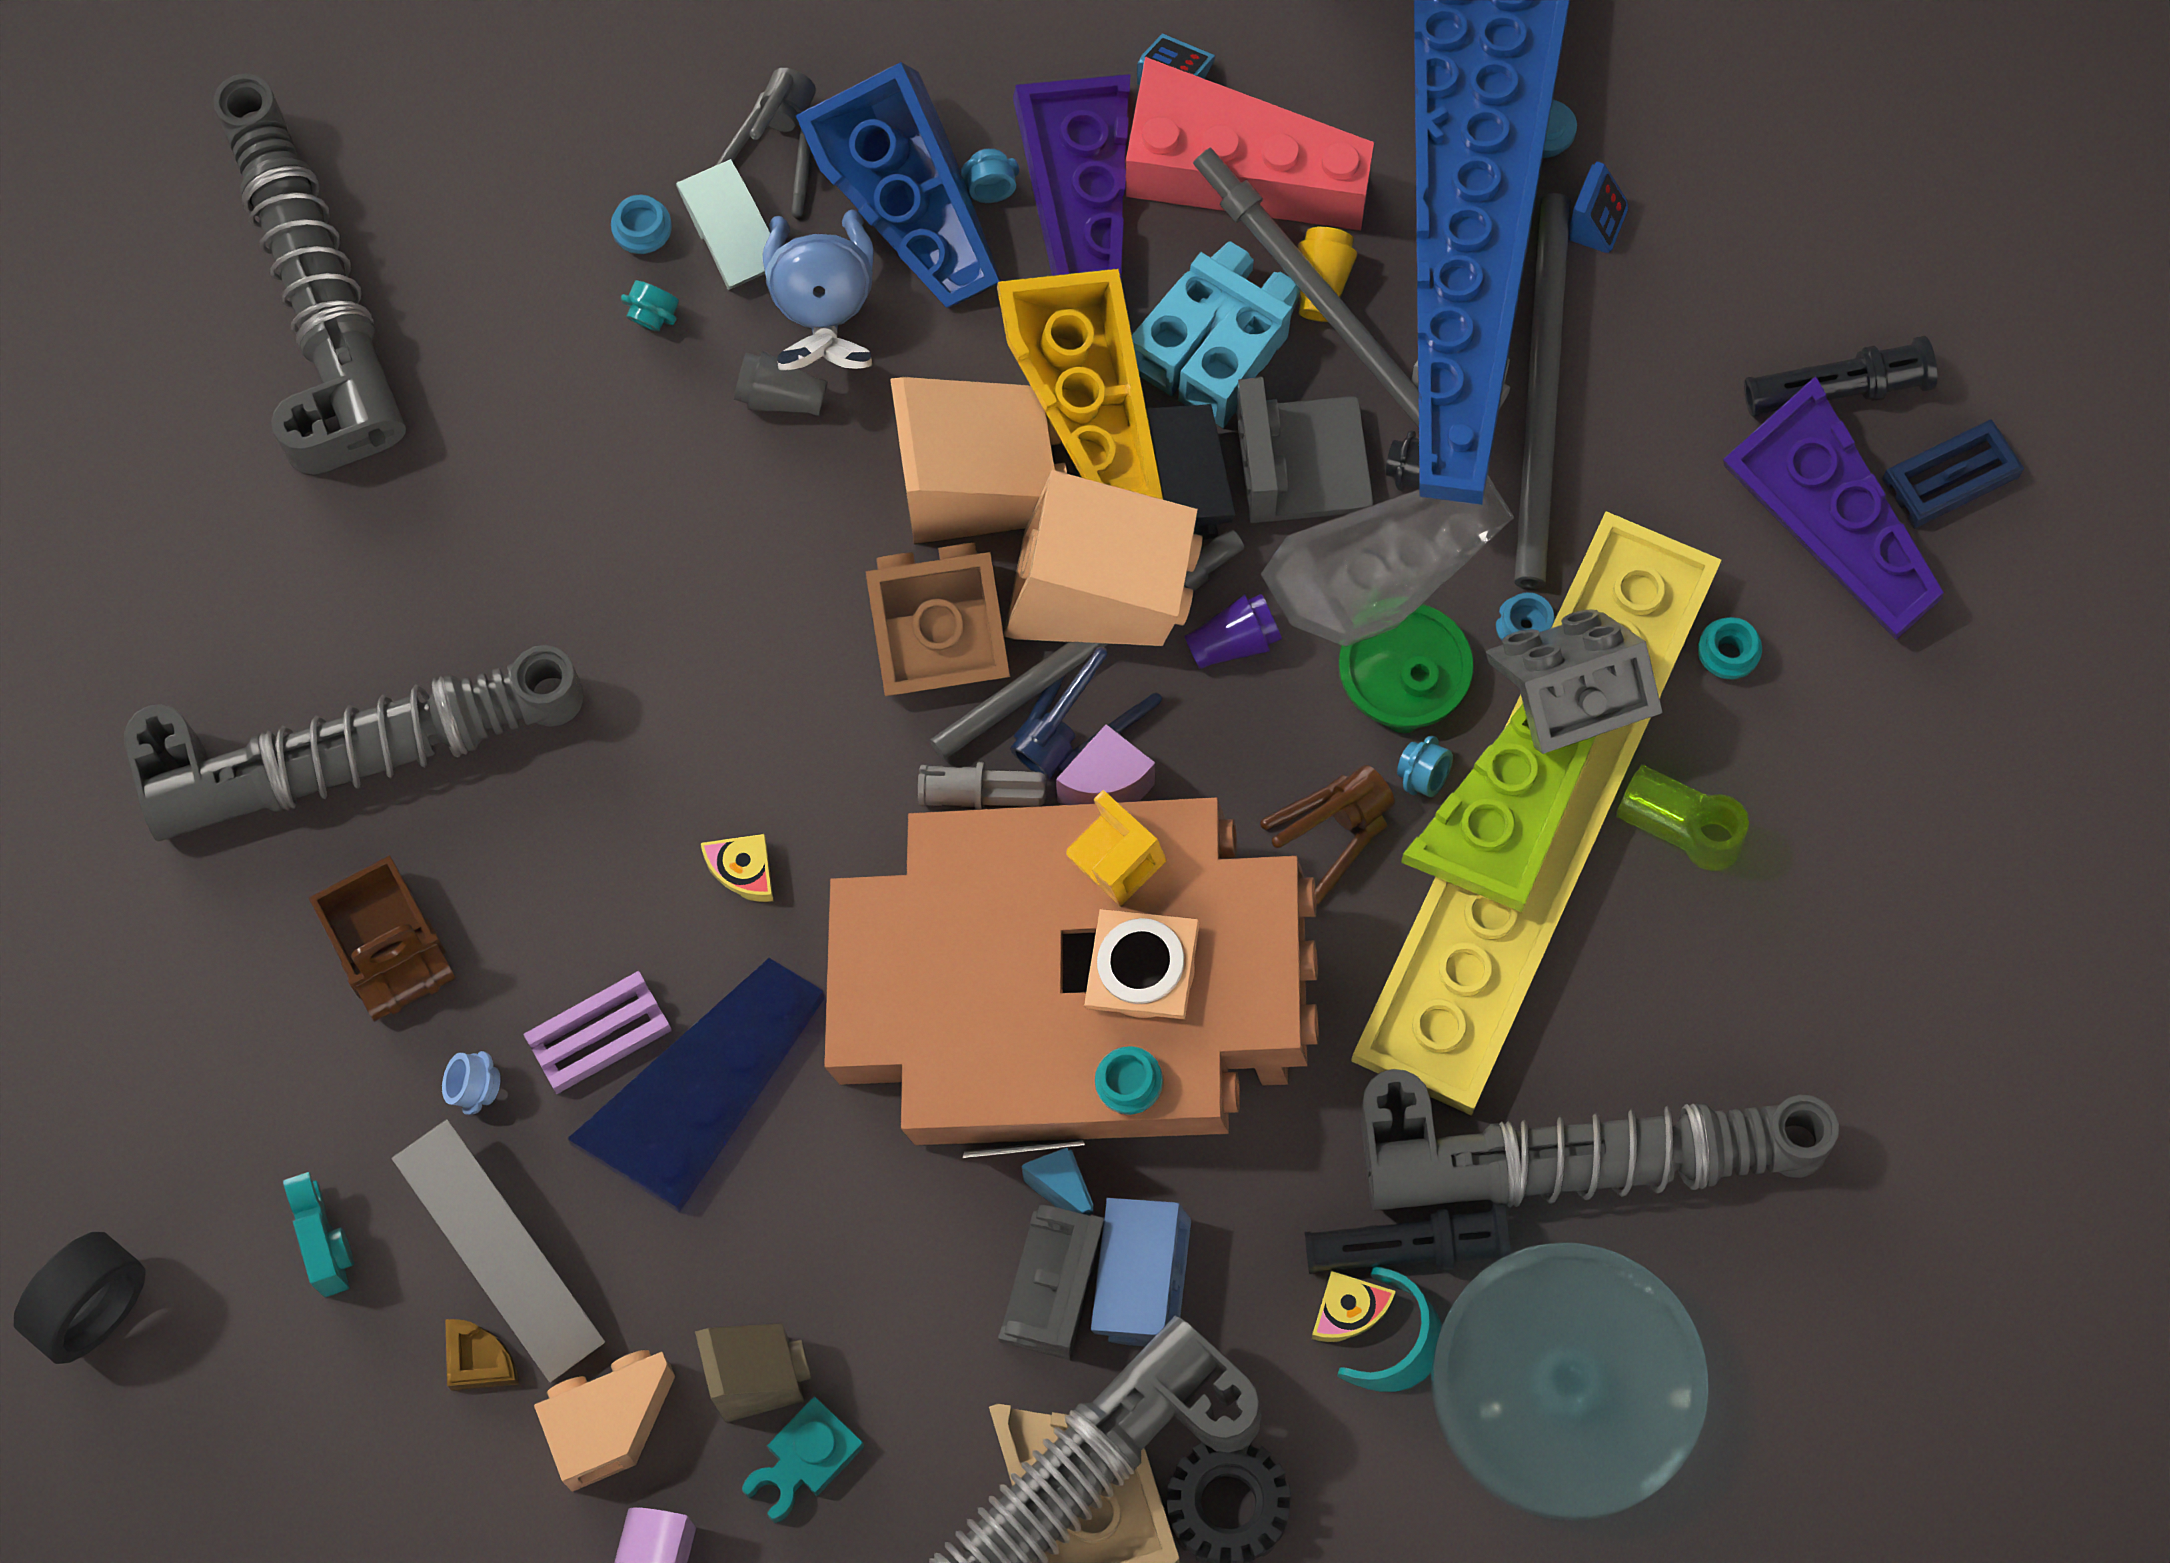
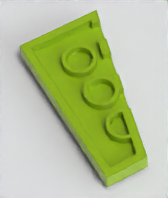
(1501, 817)

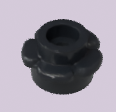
(1404, 462)

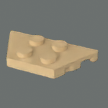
(1129, 1524)

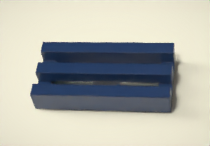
(1911, 496)

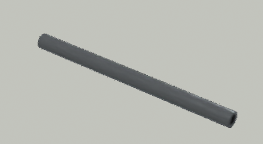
(1542, 392)

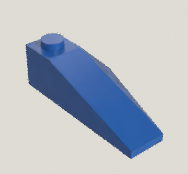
(900, 173)

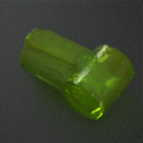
(1679, 812)

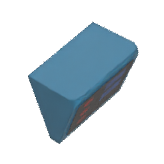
(1177, 55)

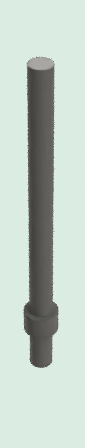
(1243, 204)
(1062, 662)

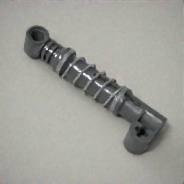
(333, 325)
(308, 761)
(1578, 1157)

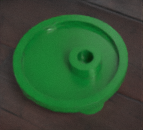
(1409, 672)

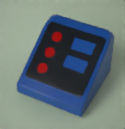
(1598, 211)

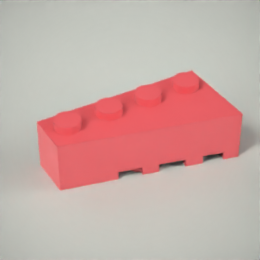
(1292, 161)

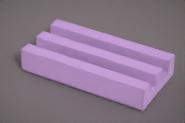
(585, 1012)

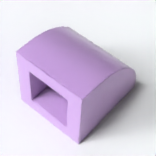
(1106, 765)
(655, 1537)

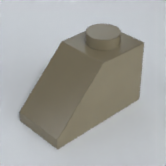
(752, 1368)

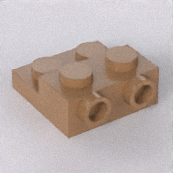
(937, 620)

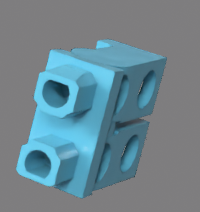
(1214, 330)

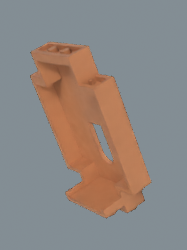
(961, 976)

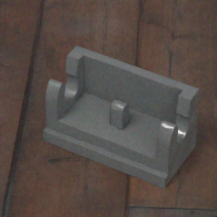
(1052, 1281)

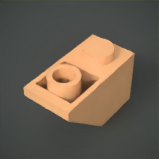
(604, 1422)

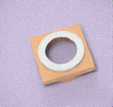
(1163, 999)

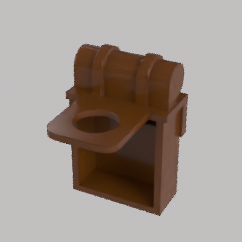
(382, 939)

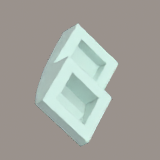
(727, 222)

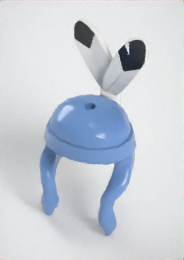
(826, 261)

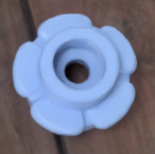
(470, 1081)

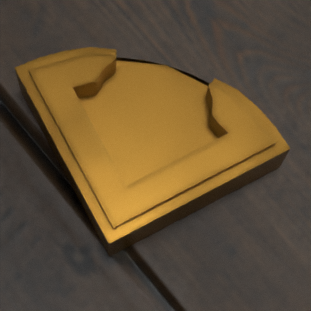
(476, 1357)

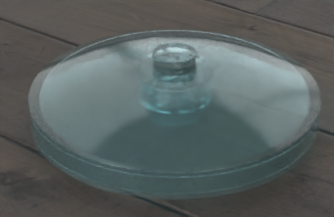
(1569, 1381)

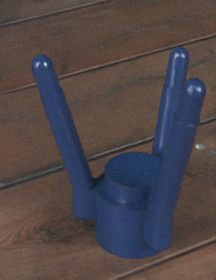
(1045, 739)

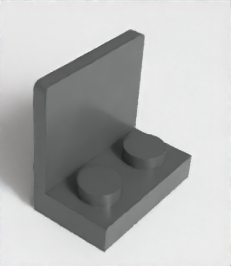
(1301, 455)
(1578, 678)

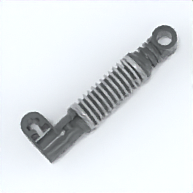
(1106, 1446)

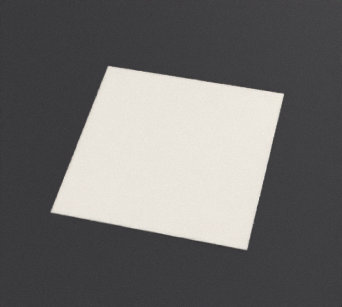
(1021, 1148)

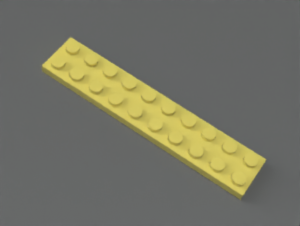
(1476, 958)

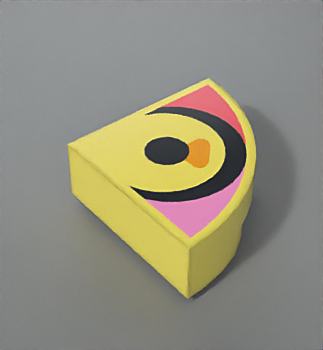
(741, 866)
(1350, 1308)

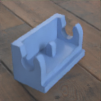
(1140, 1269)

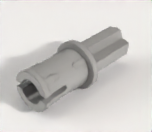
(979, 787)

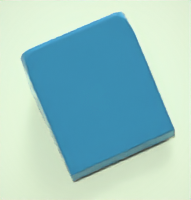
(1059, 1181)

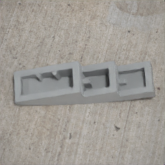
(498, 1250)

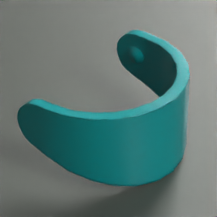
(1418, 1362)

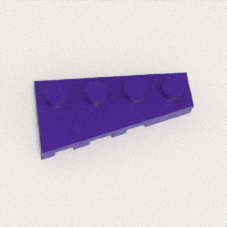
(1077, 169)
(1825, 496)

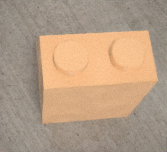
(971, 455)
(1102, 566)

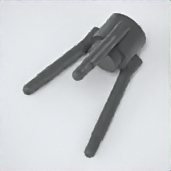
(785, 96)

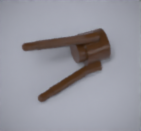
(1352, 802)

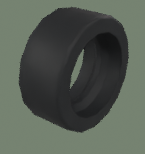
(79, 1297)

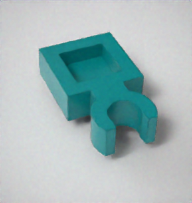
(322, 1248)
(809, 1452)

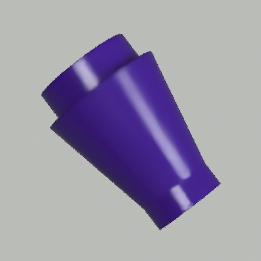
(1234, 633)

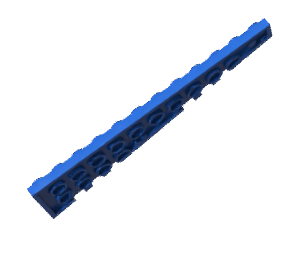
(1480, 145)

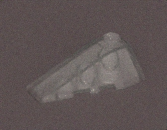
(1378, 562)

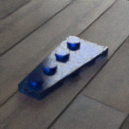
(694, 1095)

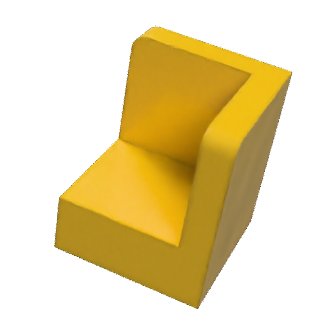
(1116, 851)

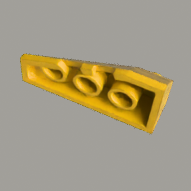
(1083, 368)

